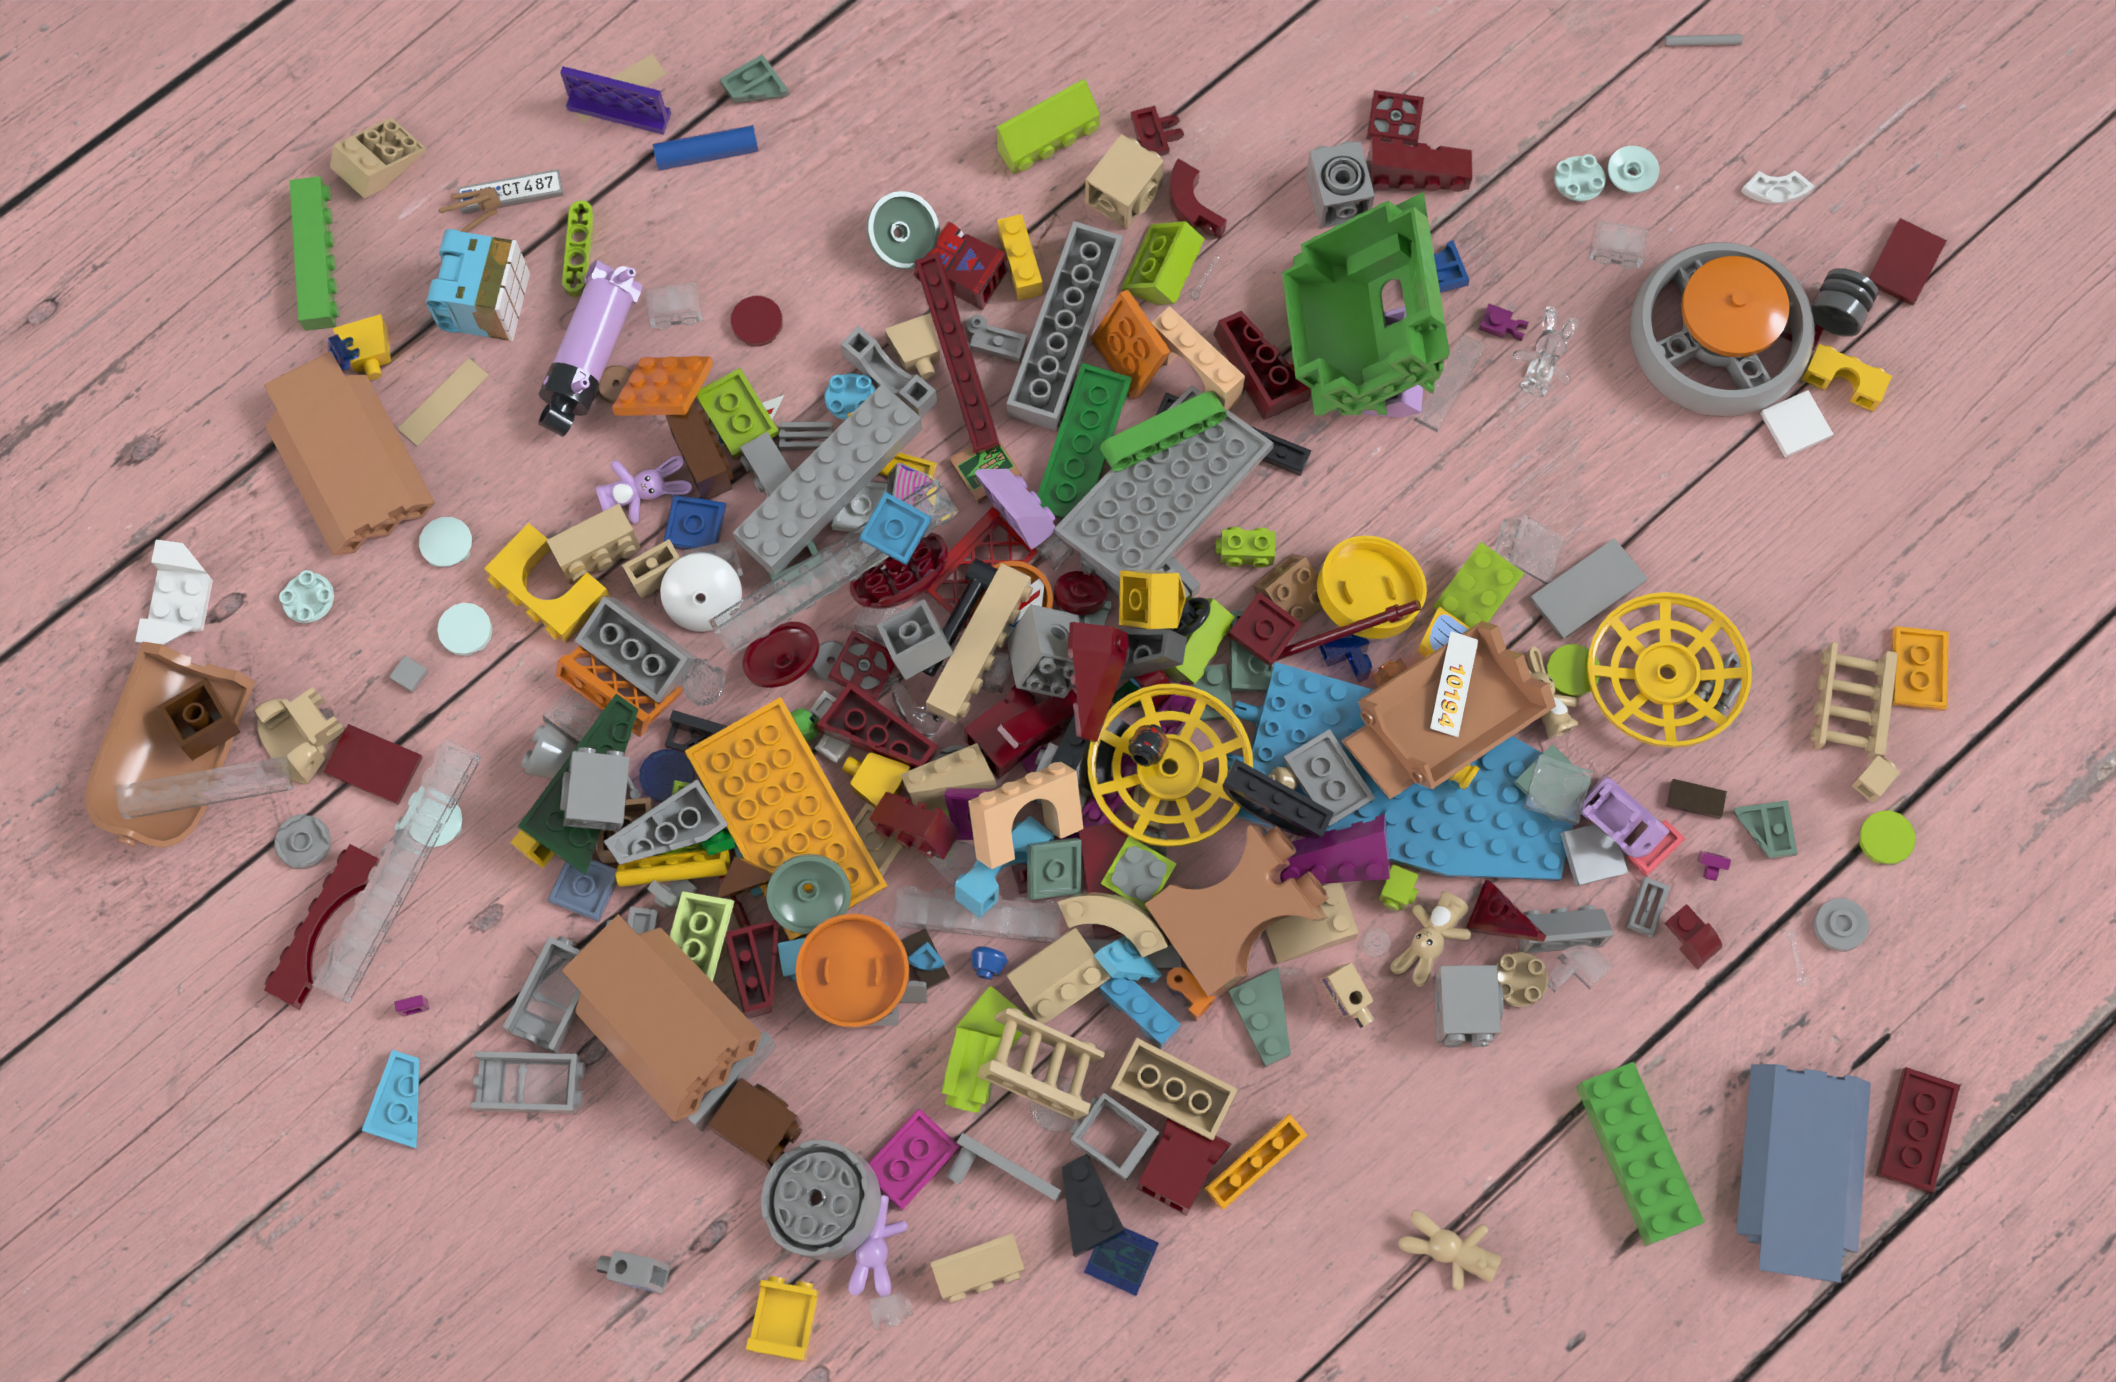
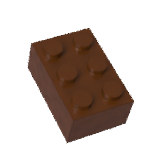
(701, 452)

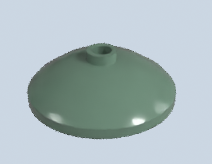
(916, 227)
(805, 909)

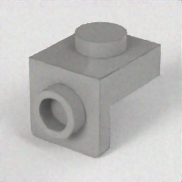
(670, 894)

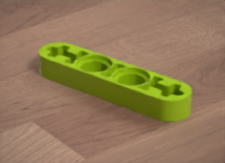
(577, 248)

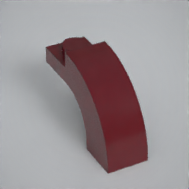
(1186, 206)

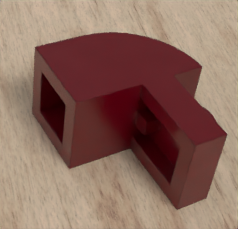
(1698, 939)

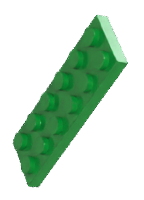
(1087, 423)

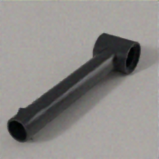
(979, 577)

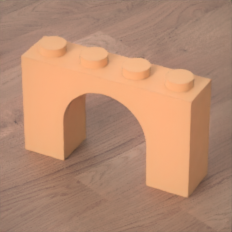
(1210, 364)
(995, 811)

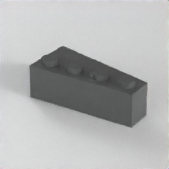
(1152, 651)

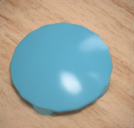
(847, 393)

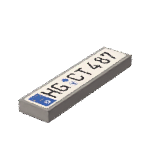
(519, 189)

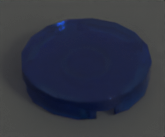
(661, 771)

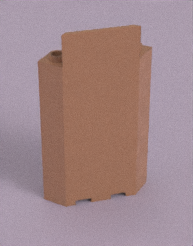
(344, 454)
(1397, 737)
(659, 1015)

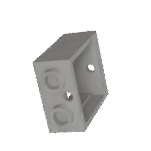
(1140, 1150)

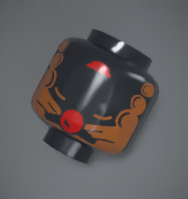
(1148, 745)

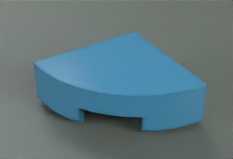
(926, 959)

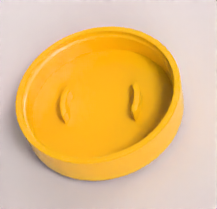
(1367, 577)

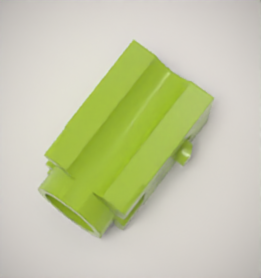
(968, 1053)

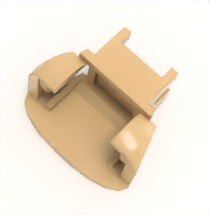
(297, 732)

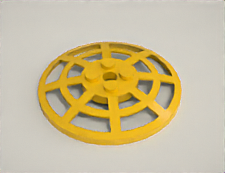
(1677, 658)
(1182, 752)

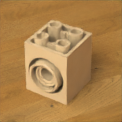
(1124, 181)

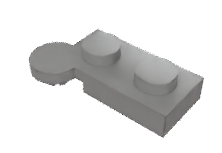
(995, 340)

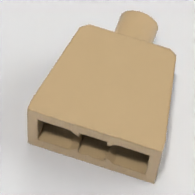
(915, 345)

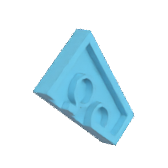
(395, 1104)

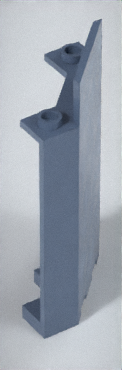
(1803, 1169)

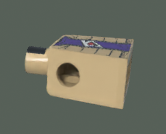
(1343, 982)

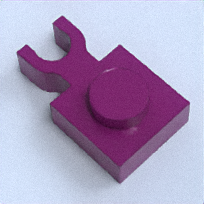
(1498, 321)

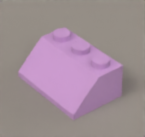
(1017, 505)

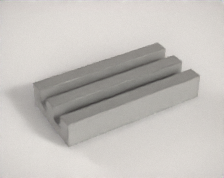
(803, 426)
(1639, 928)

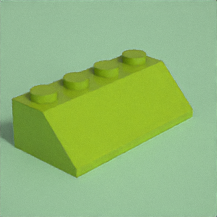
(1048, 127)

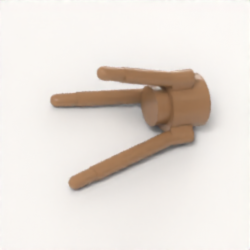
(487, 200)

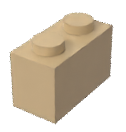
(649, 568)

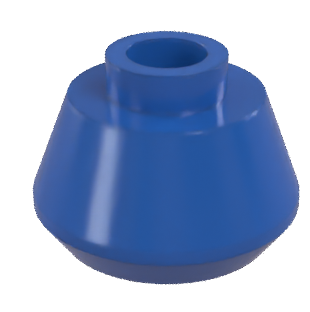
(988, 962)

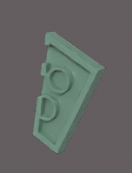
(1247, 670)
(1263, 1015)

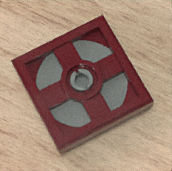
(1395, 117)
(863, 664)

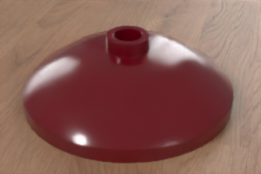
(781, 655)

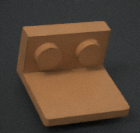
(1292, 587)

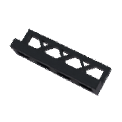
(692, 725)

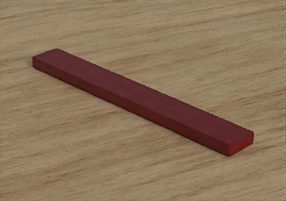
(957, 353)

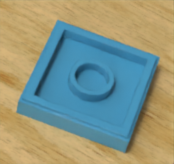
(895, 528)

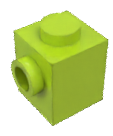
(1399, 889)

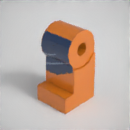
(1185, 985)

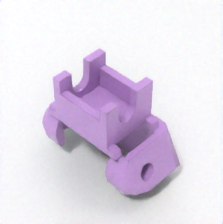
(1619, 815)

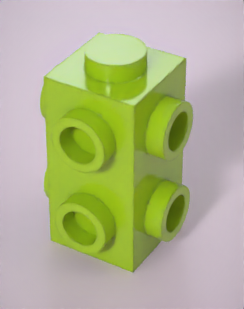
(1246, 547)

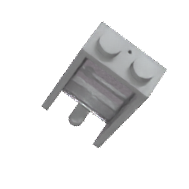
(547, 998)
(528, 1082)

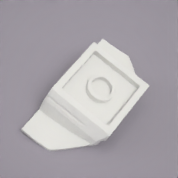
(178, 595)

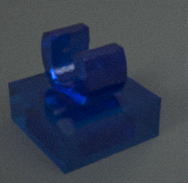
(340, 350)

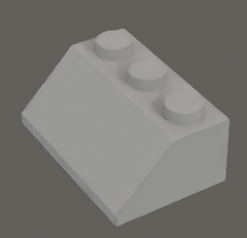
(1568, 929)

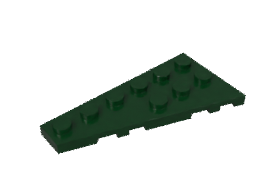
(545, 818)

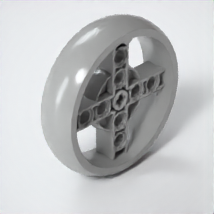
(1659, 360)

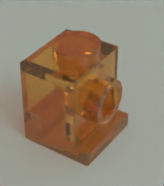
(1388, 671)

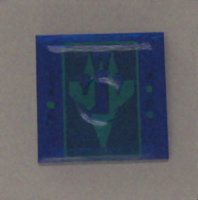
(1122, 1261)

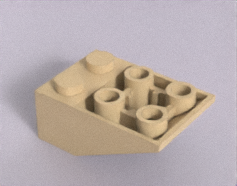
(375, 156)

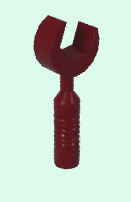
(738, 910)

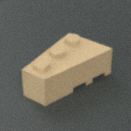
(955, 771)

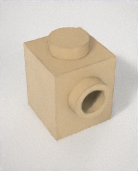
(1876, 778)

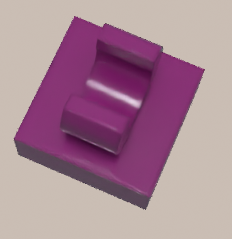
(1713, 863)

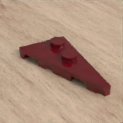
(1501, 917)

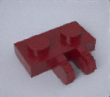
(1150, 129)

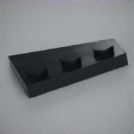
(1088, 1207)

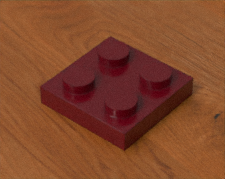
(1264, 629)

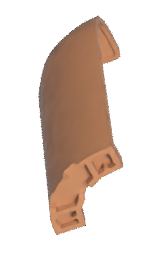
(144, 748)

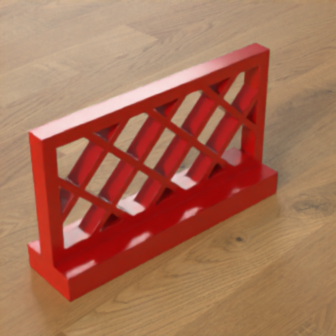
(966, 547)

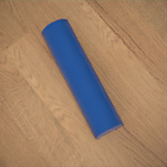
(705, 147)

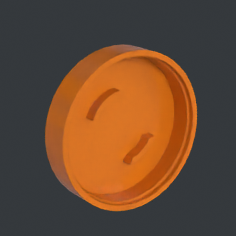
(852, 970)

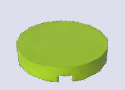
(1569, 670)
(1887, 837)

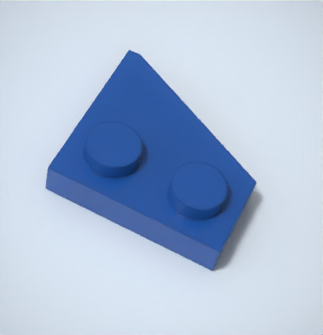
(1450, 269)

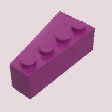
(1343, 855)

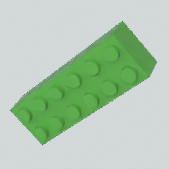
(1639, 1154)

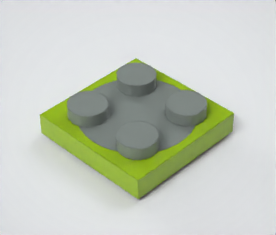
(1138, 872)

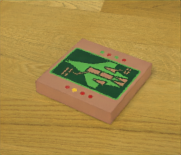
(968, 462)

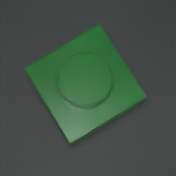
(718, 842)

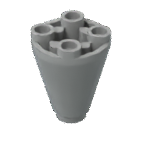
(549, 753)

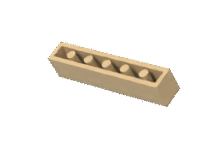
(978, 644)

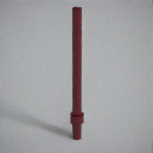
(1391, 614)

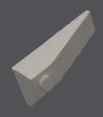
(673, 824)

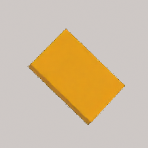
(1920, 668)

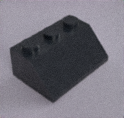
(1074, 753)

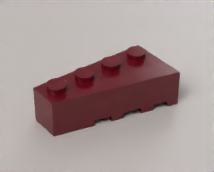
(1418, 166)
(1267, 374)
(875, 729)

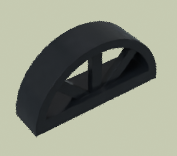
(1275, 802)

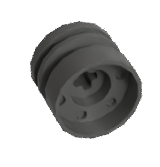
(1844, 302)

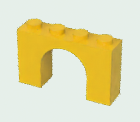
(561, 615)

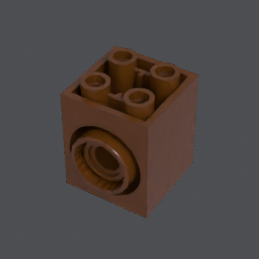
(756, 1123)

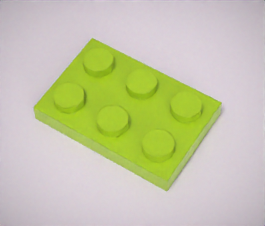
(735, 411)
(1480, 586)

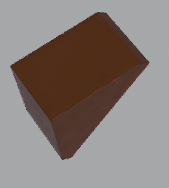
(742, 878)

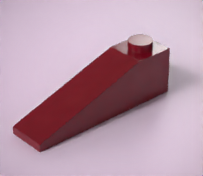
(1098, 663)

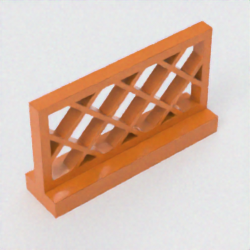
(599, 692)

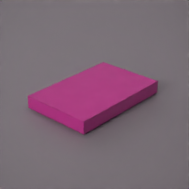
(912, 1158)

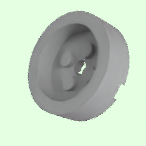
(844, 1215)

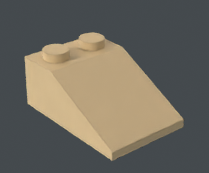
(1300, 936)

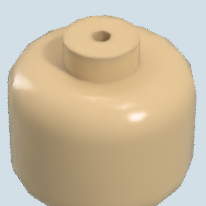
(1284, 776)

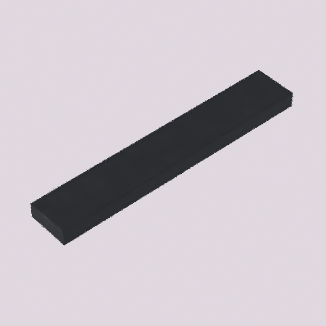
(1283, 455)

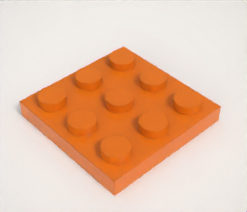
(1130, 343)
(663, 386)

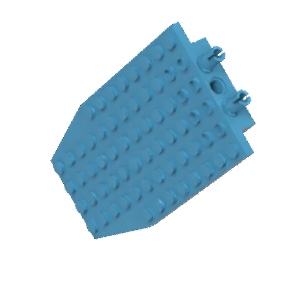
(1428, 829)

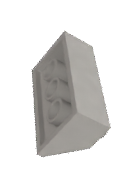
(635, 648)

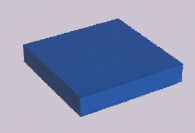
(694, 522)

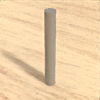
(1695, 40)

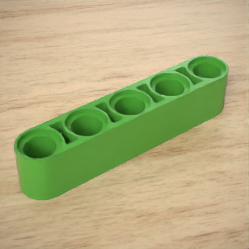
(1163, 431)

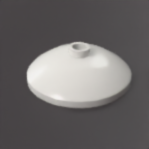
(695, 575)

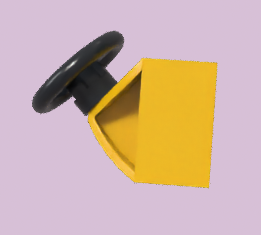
(1159, 602)

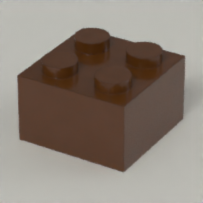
(198, 719)

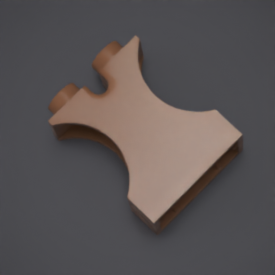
(1222, 922)

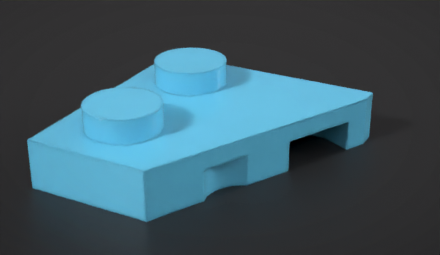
(1124, 960)

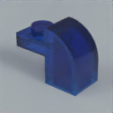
(1350, 649)

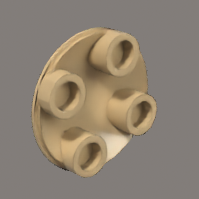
(1522, 979)

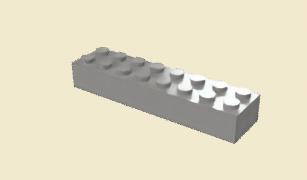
(1064, 326)
(828, 480)

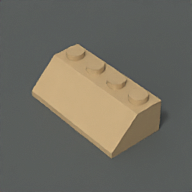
(1174, 1089)

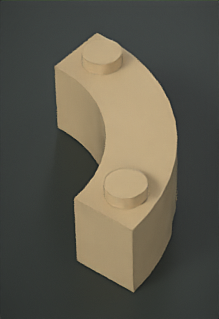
(1118, 914)

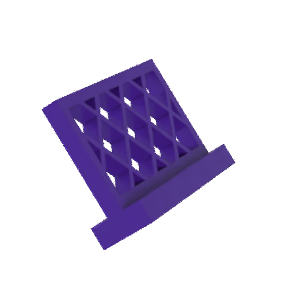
(628, 108)

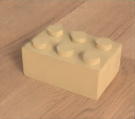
(594, 544)

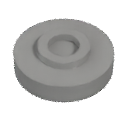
(1841, 924)

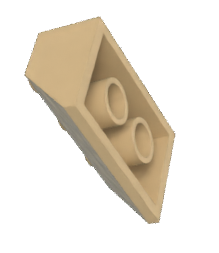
(1058, 976)
(978, 1268)

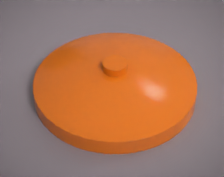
(1735, 306)

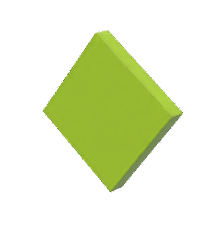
(983, 1012)

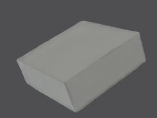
(408, 674)

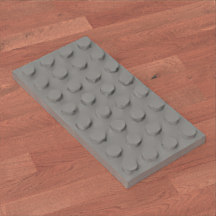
(1156, 505)

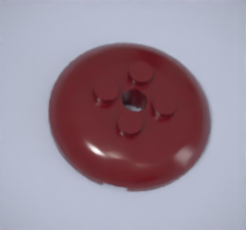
(900, 582)

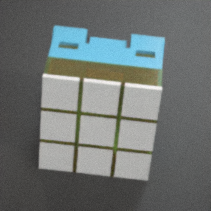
(478, 285)

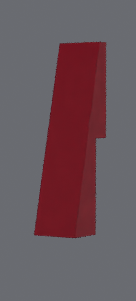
(1038, 720)

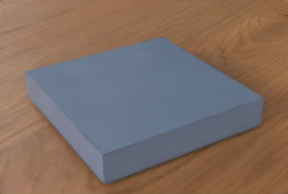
(582, 893)

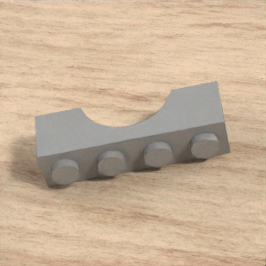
(872, 361)

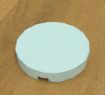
(464, 629)

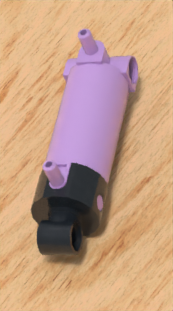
(587, 345)

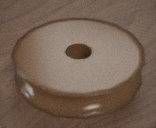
(610, 376)

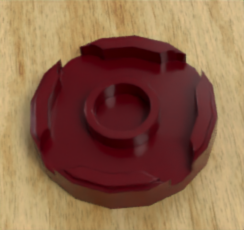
(756, 320)
(1080, 593)

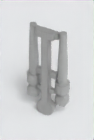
(1727, 701)

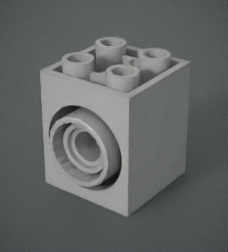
(1339, 183)
(1040, 651)
(595, 790)
(1467, 1005)

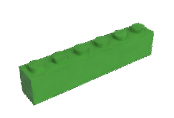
(313, 253)

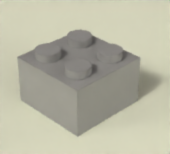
(914, 639)

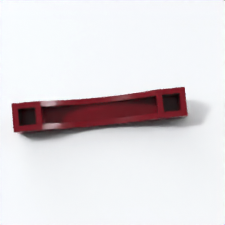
(293, 976)

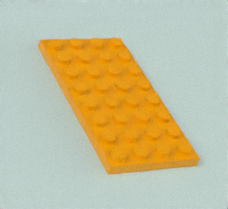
(781, 799)

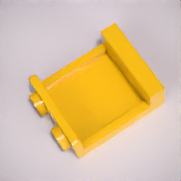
(783, 1319)

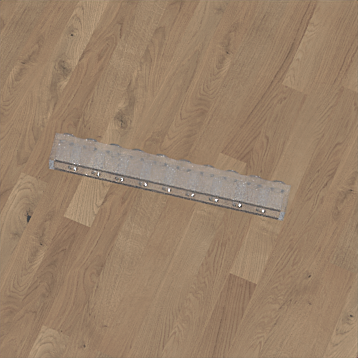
(817, 577)
(396, 871)

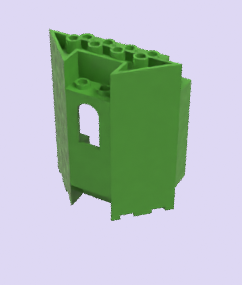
(1339, 311)

